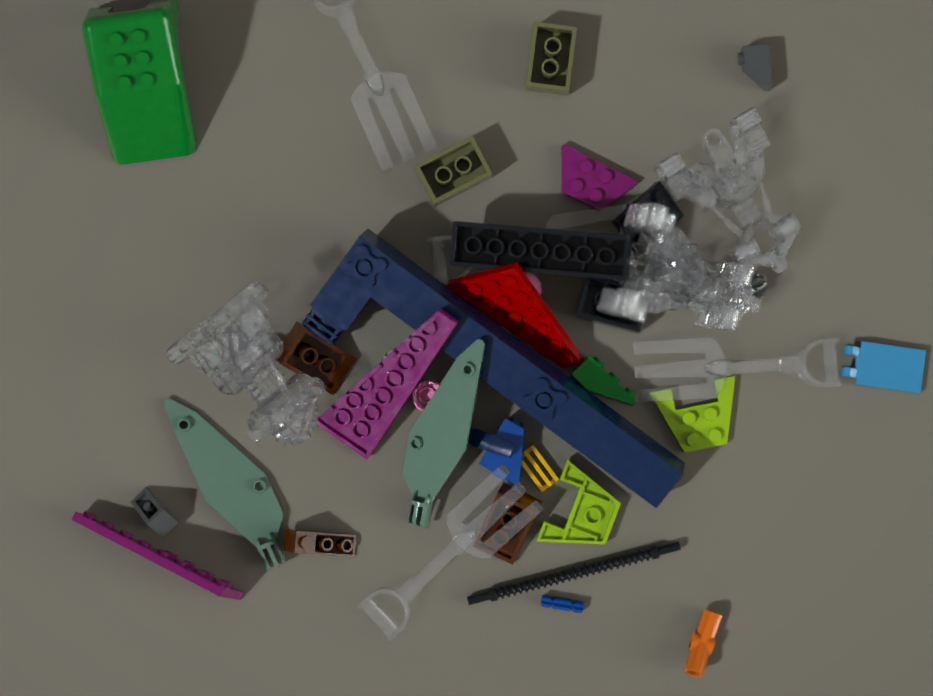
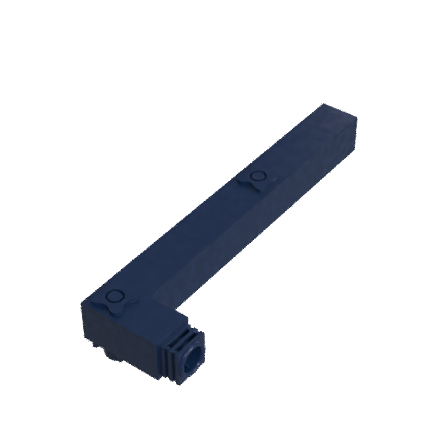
(508, 365)

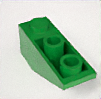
(598, 381)

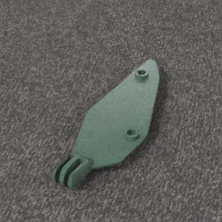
(441, 433)
(229, 481)

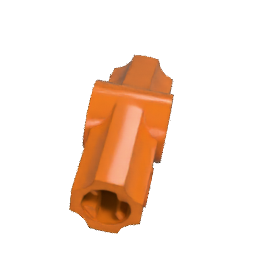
(702, 643)

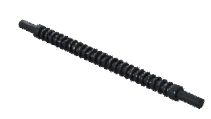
(653, 552)

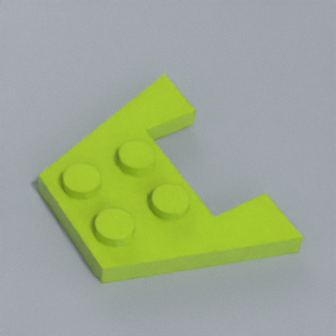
(703, 424)
(590, 515)

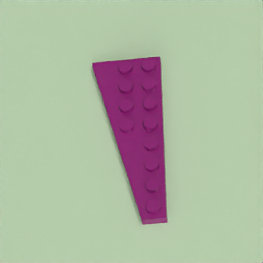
(374, 401)
(163, 558)

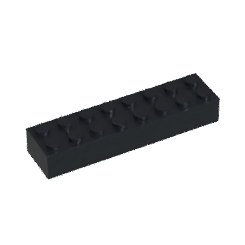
(541, 250)

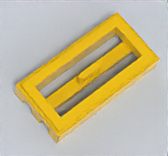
(537, 468)

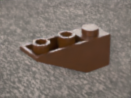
(320, 543)

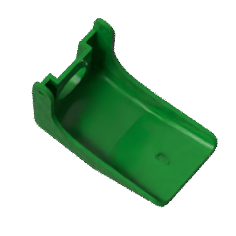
(140, 82)

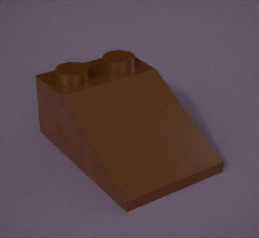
(315, 357)
(510, 550)

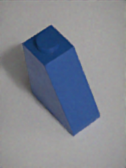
(513, 433)

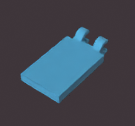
(886, 366)

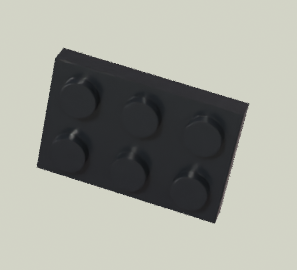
(654, 194)

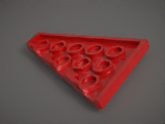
(515, 304)

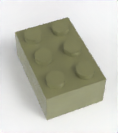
(551, 58)
(453, 171)

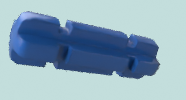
(562, 604)

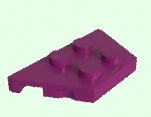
(591, 180)

